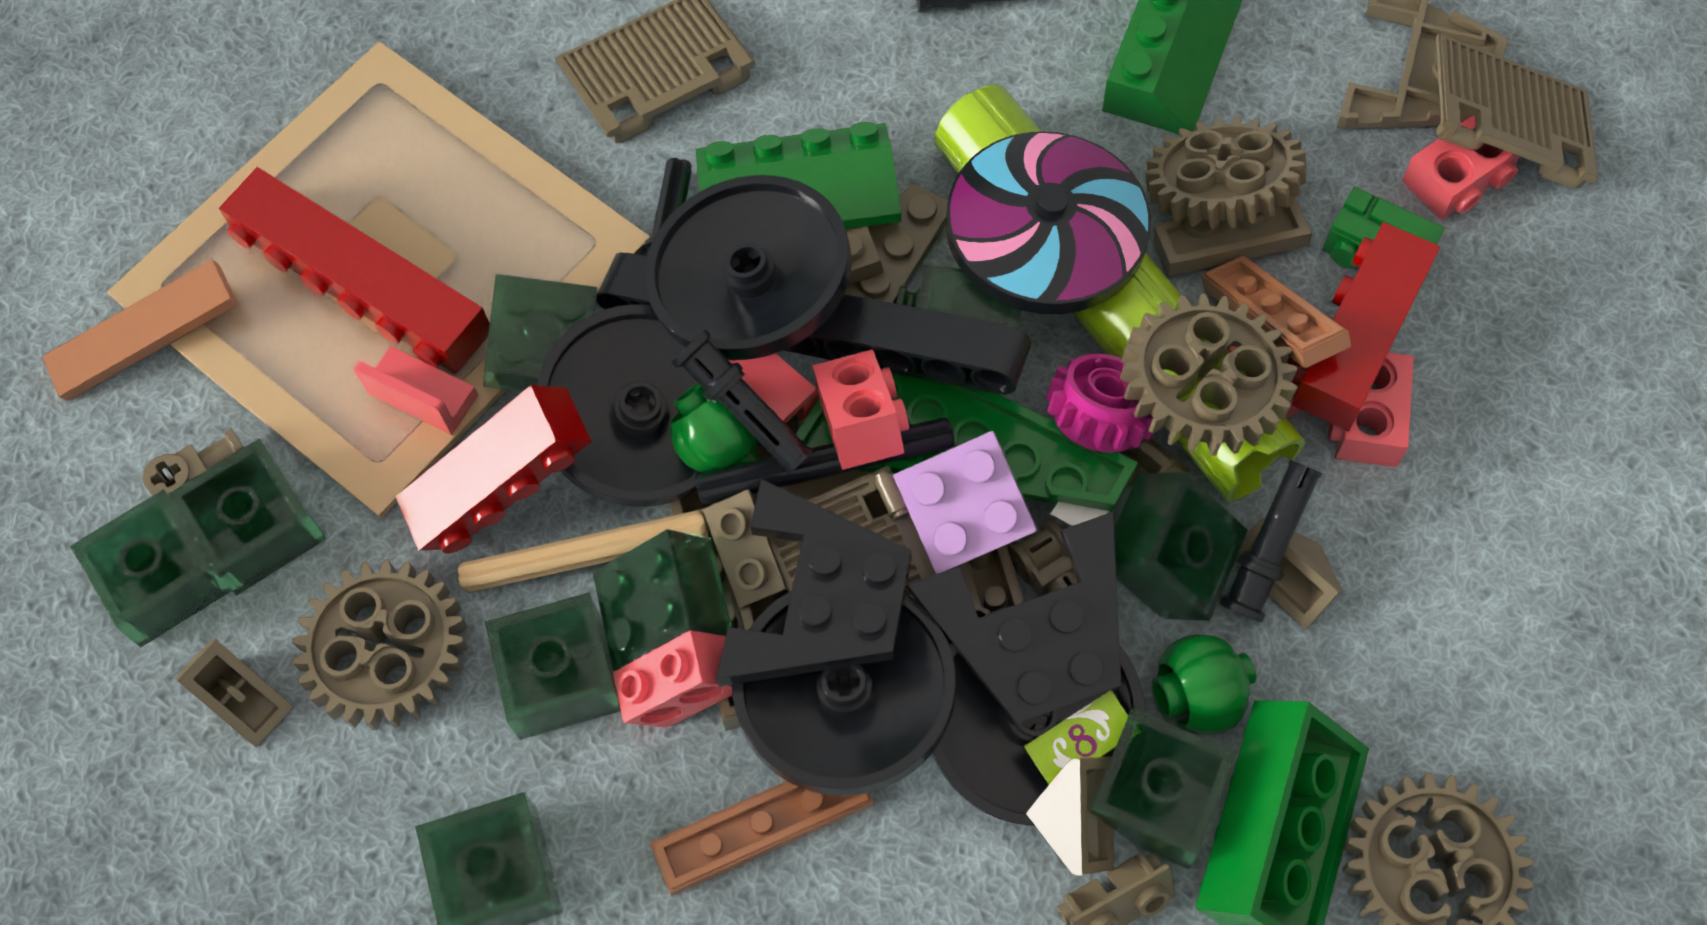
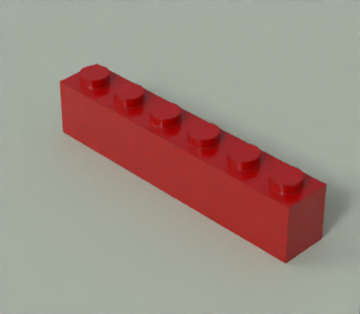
(356, 271)

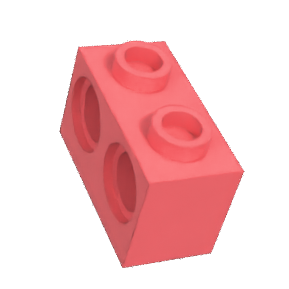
(1466, 169)
(860, 408)
(1384, 411)
(672, 681)

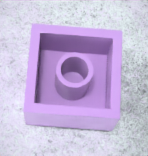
(965, 502)

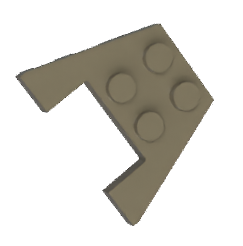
(1418, 91)

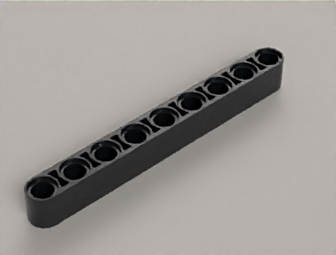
(903, 337)

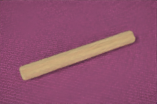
(572, 552)

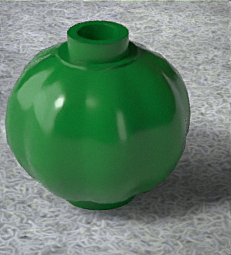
(708, 434)
(1206, 680)

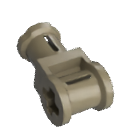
(188, 463)
(1043, 559)

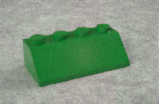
(1169, 61)
(845, 165)
(1283, 818)

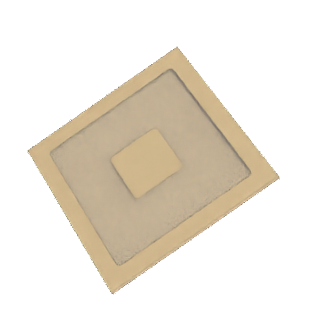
(431, 186)

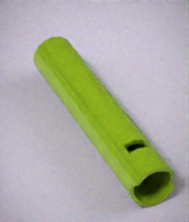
(994, 114)

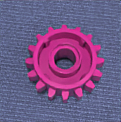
(1092, 405)

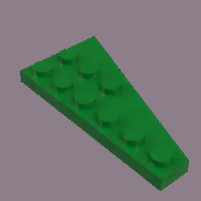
(1039, 454)

